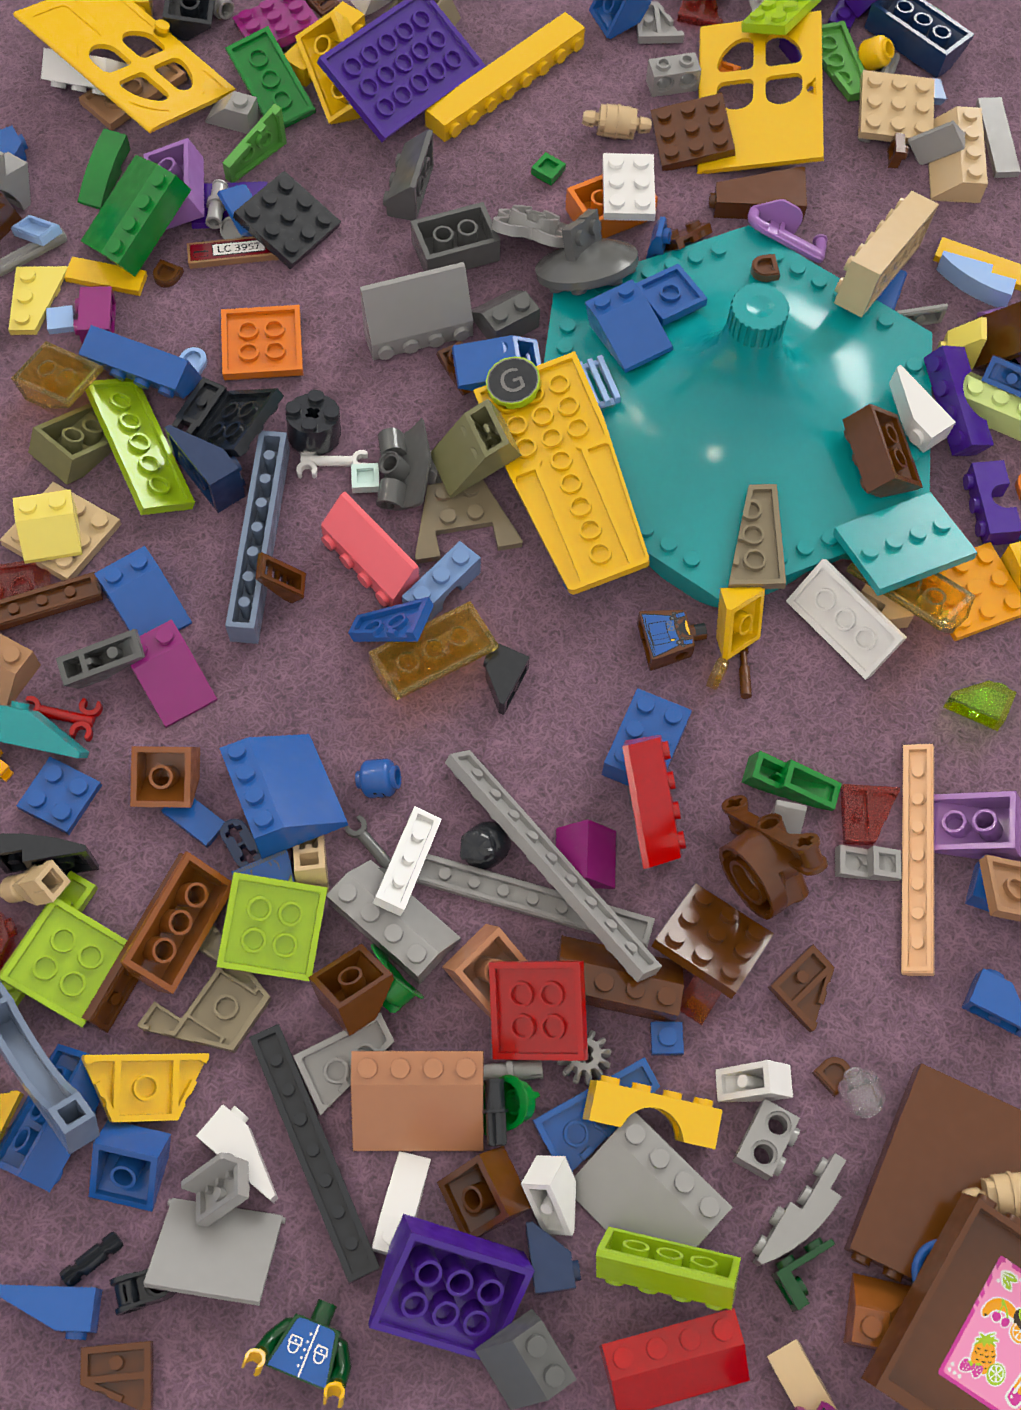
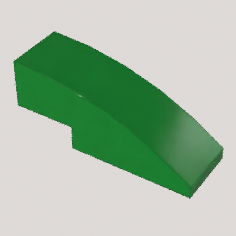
(103, 168)
(791, 781)

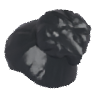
(485, 845)

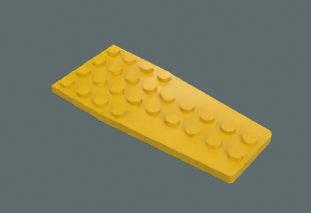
(573, 479)

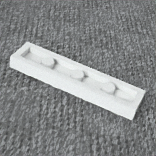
(407, 861)

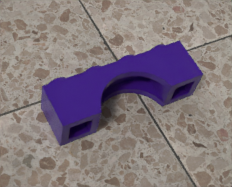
(946, 372)

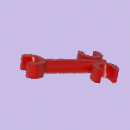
(81, 721)

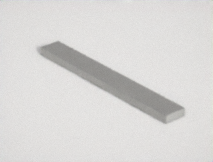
(517, 895)

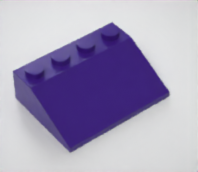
(448, 1287)

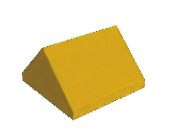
(739, 618)

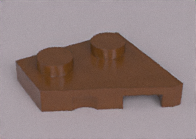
(804, 986)

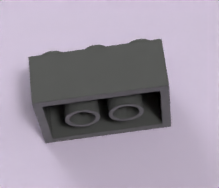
(456, 238)

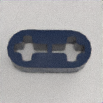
(247, 841)

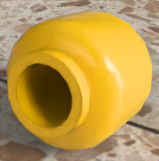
(876, 52)

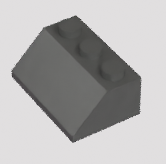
(410, 178)

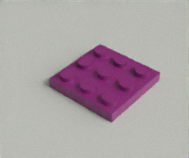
(283, 18)

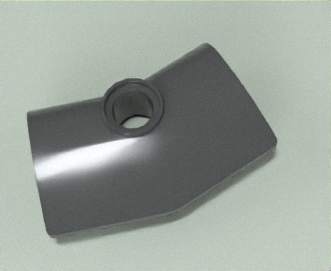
(405, 467)

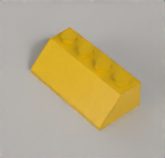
(315, 42)

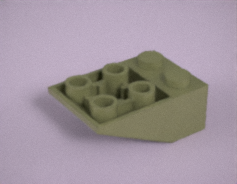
(474, 448)

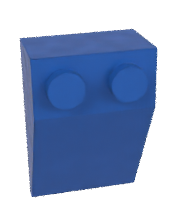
(627, 326)
(141, 593)

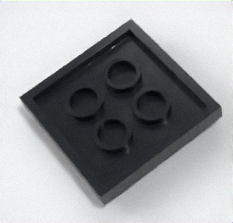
(286, 219)
(239, 419)

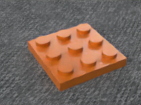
(261, 342)

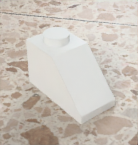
(754, 1082)
(552, 1194)

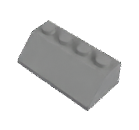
(413, 940)

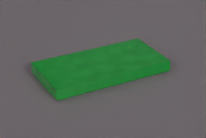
(270, 76)

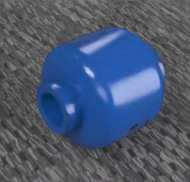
(378, 778)

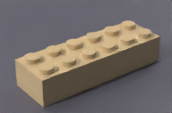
(884, 253)

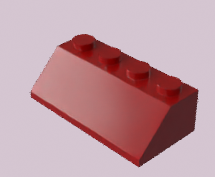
(652, 800)
(676, 1362)

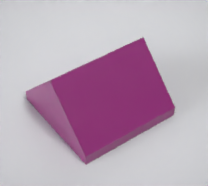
(590, 850)

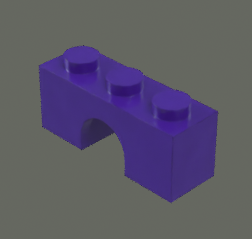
(993, 522)

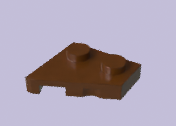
(693, 232)
(120, 1372)

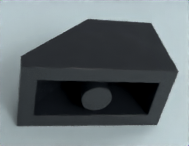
(504, 674)

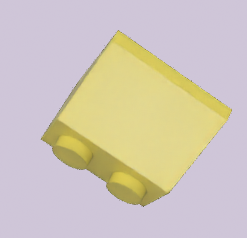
(47, 526)

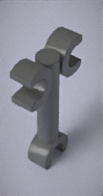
(370, 844)

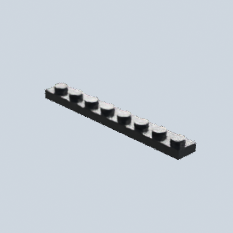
(314, 1154)

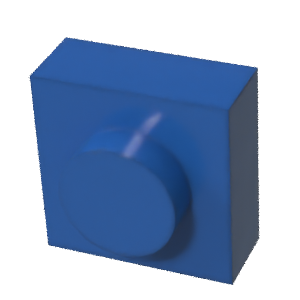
(666, 1038)

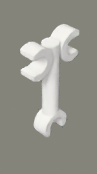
(310, 460)

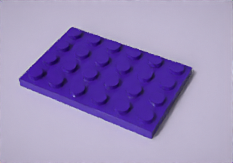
(400, 65)

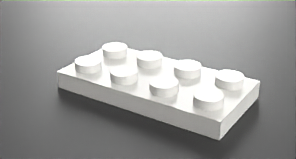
(846, 619)

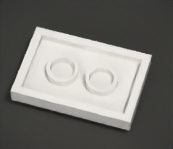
(628, 187)

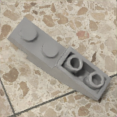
(796, 1224)

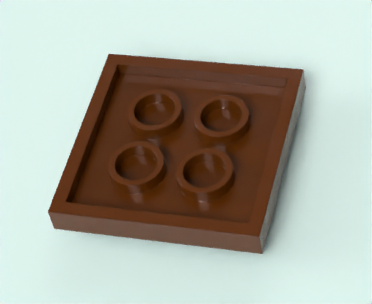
(693, 132)
(712, 940)

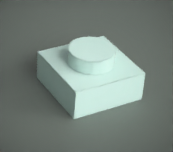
(365, 478)

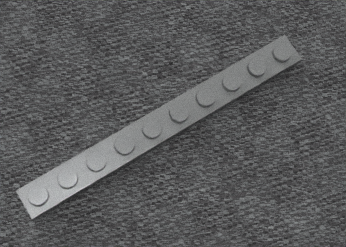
(554, 866)

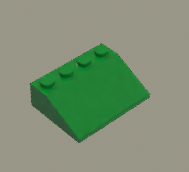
(136, 214)

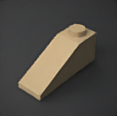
(311, 863)

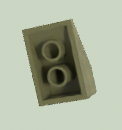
(70, 444)

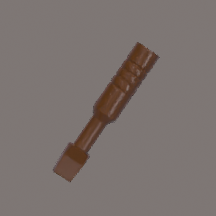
(744, 675)

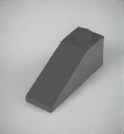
(100, 660)

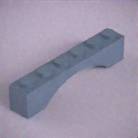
(51, 1093)

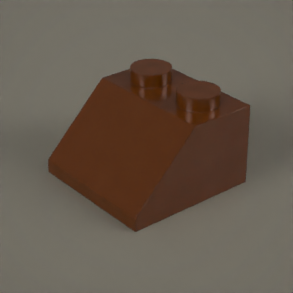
(353, 988)
(484, 1193)

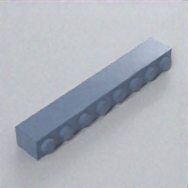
(257, 536)

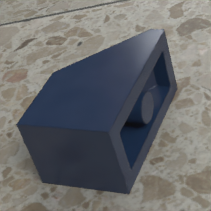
(551, 1262)

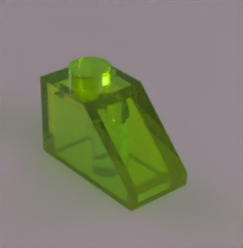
(983, 703)

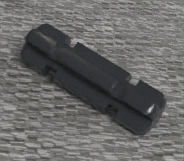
(91, 1259)

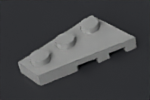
(328, 1063)

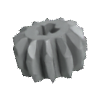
(596, 1061)

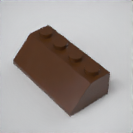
(614, 989)

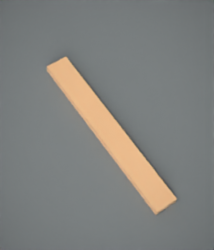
(918, 861)

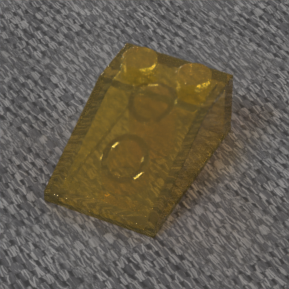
(55, 377)

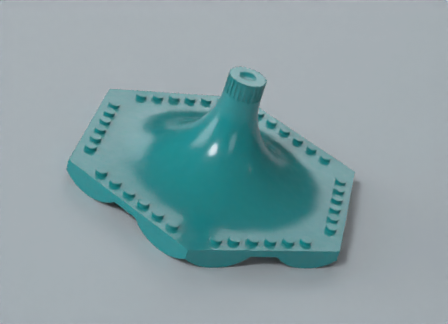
(747, 402)

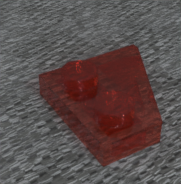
(699, 12)

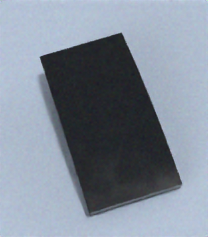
(23, 851)

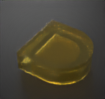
(717, 673)

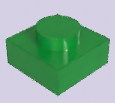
(548, 168)

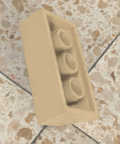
(963, 173)

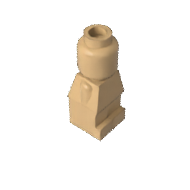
(36, 885)

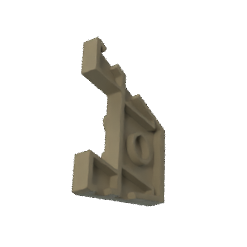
(466, 511)
(220, 1012)

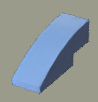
(976, 279)

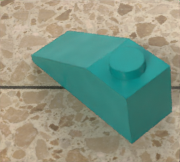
(35, 731)

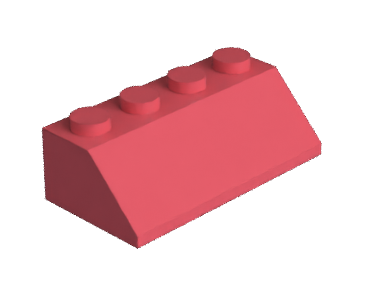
(368, 551)

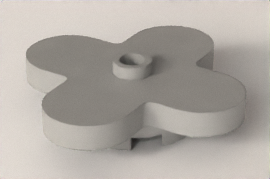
(530, 224)

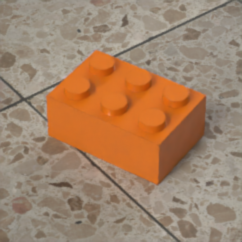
(590, 196)

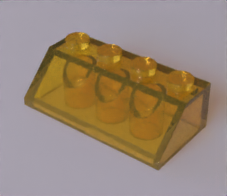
(931, 599)
(442, 648)

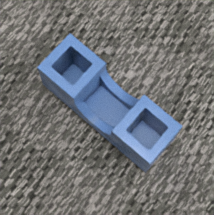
(453, 570)

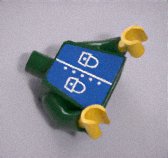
(307, 1351)

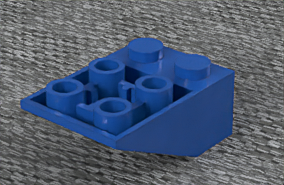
(476, 358)

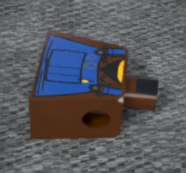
(668, 636)

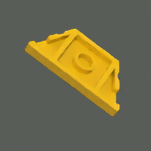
(144, 1084)

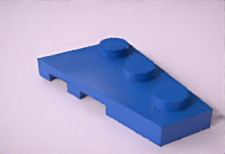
(393, 624)

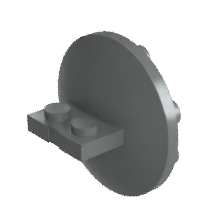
(586, 259)

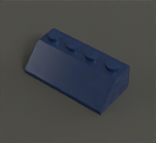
(920, 33)

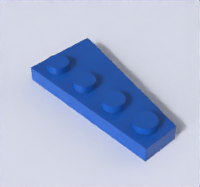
(575, 1138)

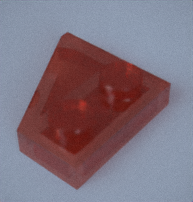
(865, 811)

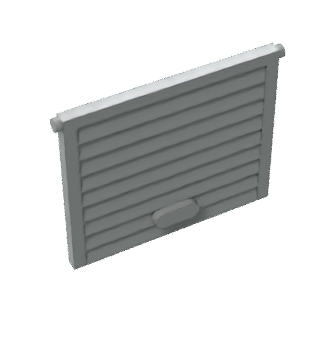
(218, 1260)

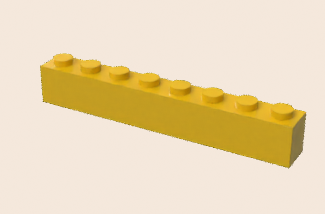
(505, 77)

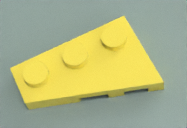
(32, 294)

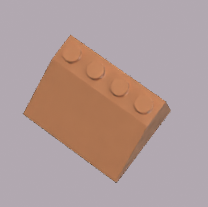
(417, 1100)

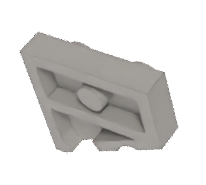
(657, 27)

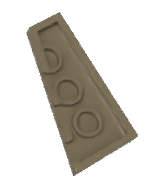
(759, 544)

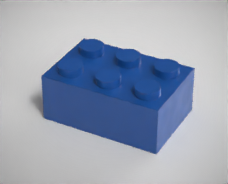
(646, 717)

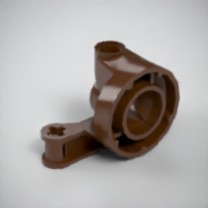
(767, 861)

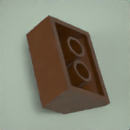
(881, 452)

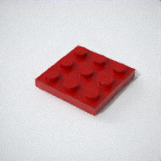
(538, 1010)

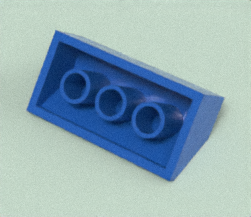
(140, 363)
(30, 1145)

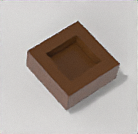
(897, 150)

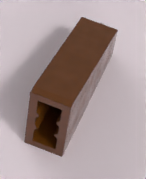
(736, 196)

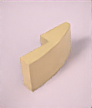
(799, 1377)

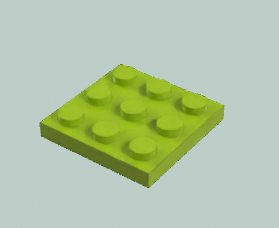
(271, 927)
(64, 961)

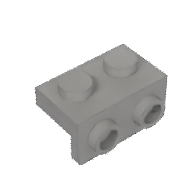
(218, 1187)

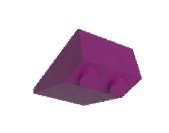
(171, 675)

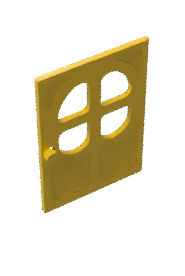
(82, 26)
(766, 131)

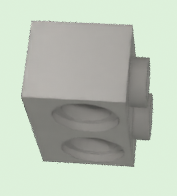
(673, 74)
(759, 1136)

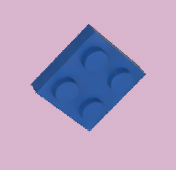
(672, 294)
(59, 795)

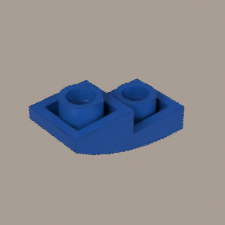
(660, 237)

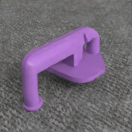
(780, 222)

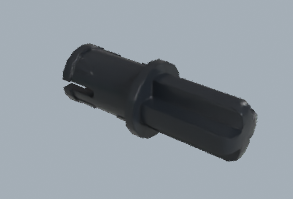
(495, 1112)

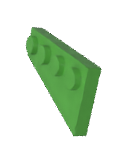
(841, 59)

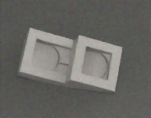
(870, 863)

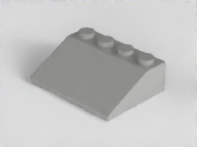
(417, 311)
(648, 1188)

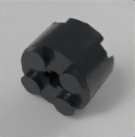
(313, 423)

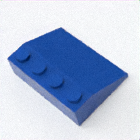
(282, 790)

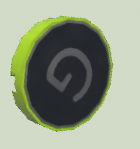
(513, 382)

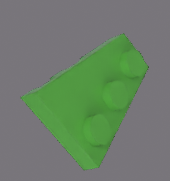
(257, 145)

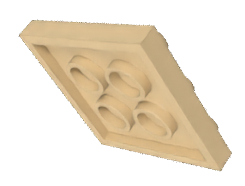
(894, 105)
(95, 529)

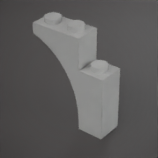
(14, 180)

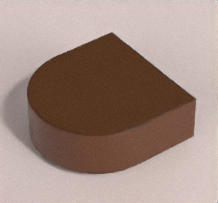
(765, 268)
(167, 274)
(831, 1073)

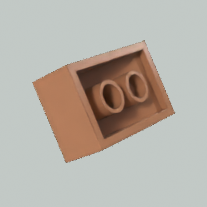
(471, 963)

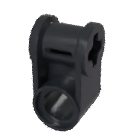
(132, 1294)

